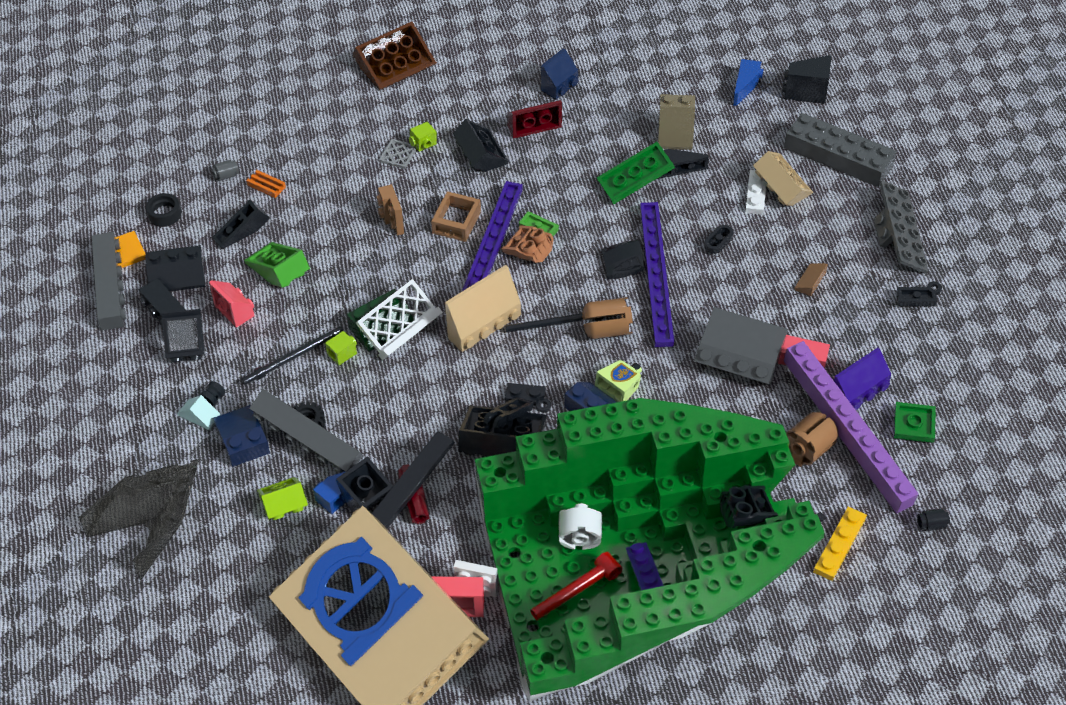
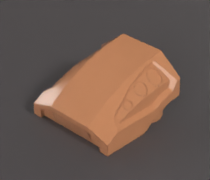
(530, 244)

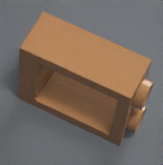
(458, 230)

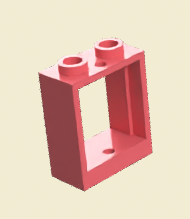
(466, 592)

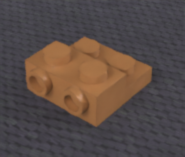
(390, 208)

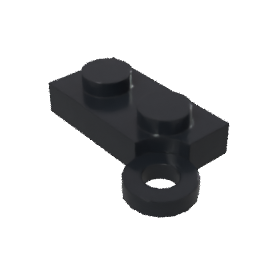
(918, 295)
(531, 393)

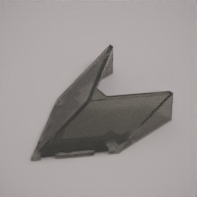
(149, 499)

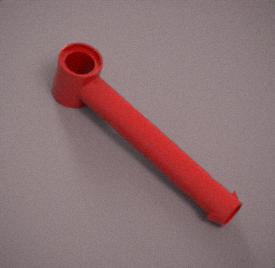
(605, 567)

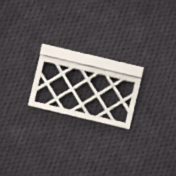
(406, 333)

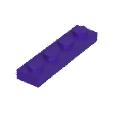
(643, 566)

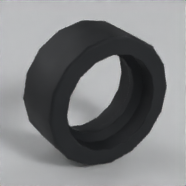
(166, 219)

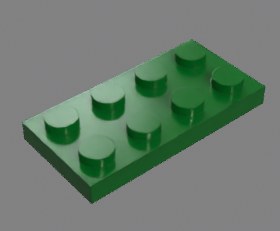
(635, 172)

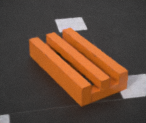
(267, 181)

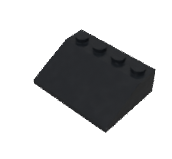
(487, 440)

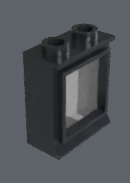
(183, 335)

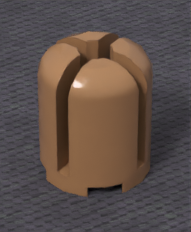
(607, 308)
(811, 438)

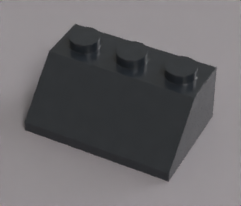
(479, 146)
(177, 267)

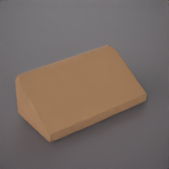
(811, 278)

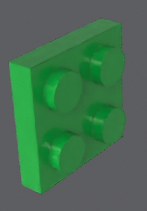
(914, 422)

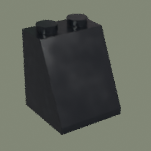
(807, 80)

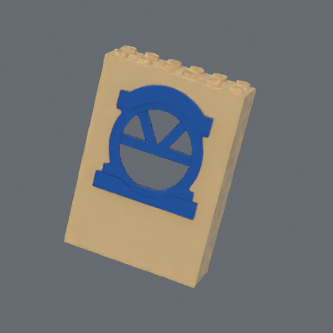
(414, 643)

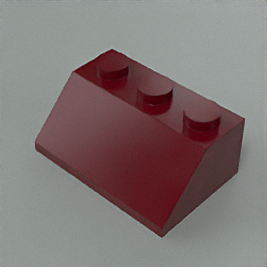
(535, 119)

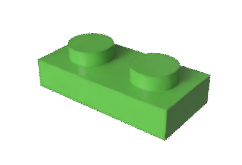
(534, 220)

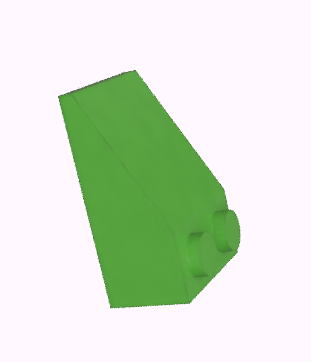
(278, 263)

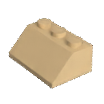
(782, 178)

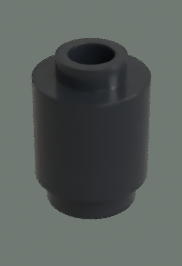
(933, 519)

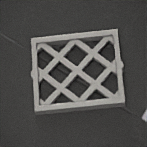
(394, 162)

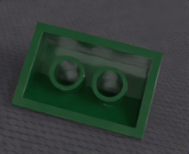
(360, 312)

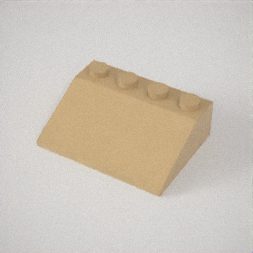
(482, 309)

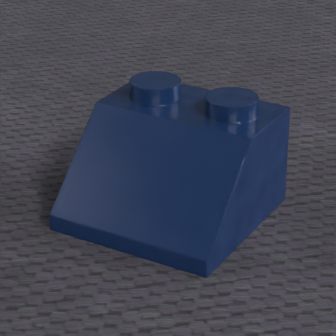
(558, 75)
(585, 395)

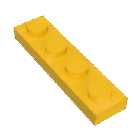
(840, 543)

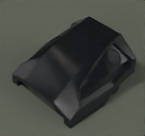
(623, 259)
(745, 506)

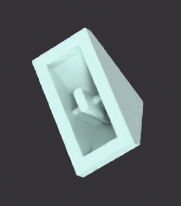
(199, 412)

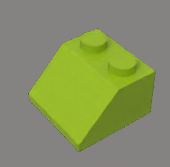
(282, 498)

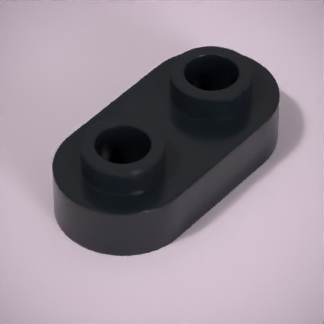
(716, 242)

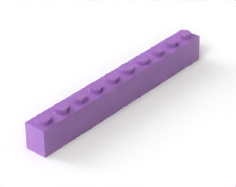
(851, 427)

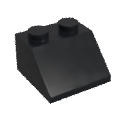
(363, 485)

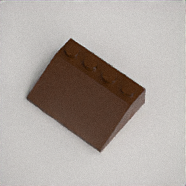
(394, 56)

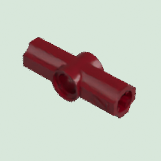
(416, 505)

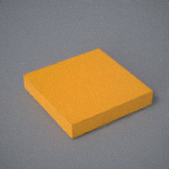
(131, 249)

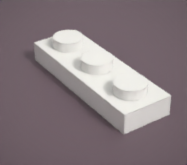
(755, 194)

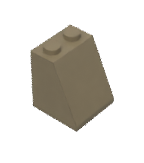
(676, 121)

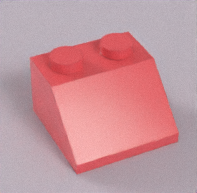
(231, 302)

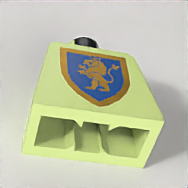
(619, 380)

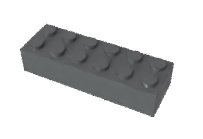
(840, 149)

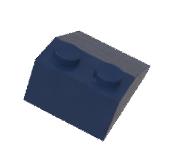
(241, 435)

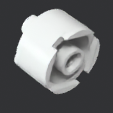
(580, 527)

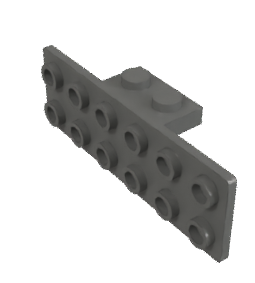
(899, 226)

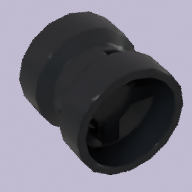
(213, 392)

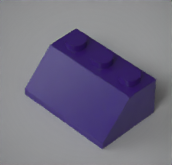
(864, 378)

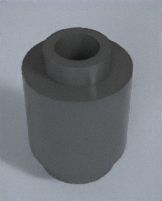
(225, 170)

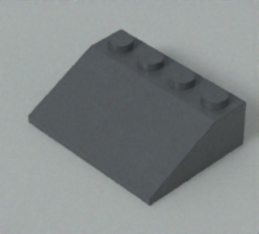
(741, 345)

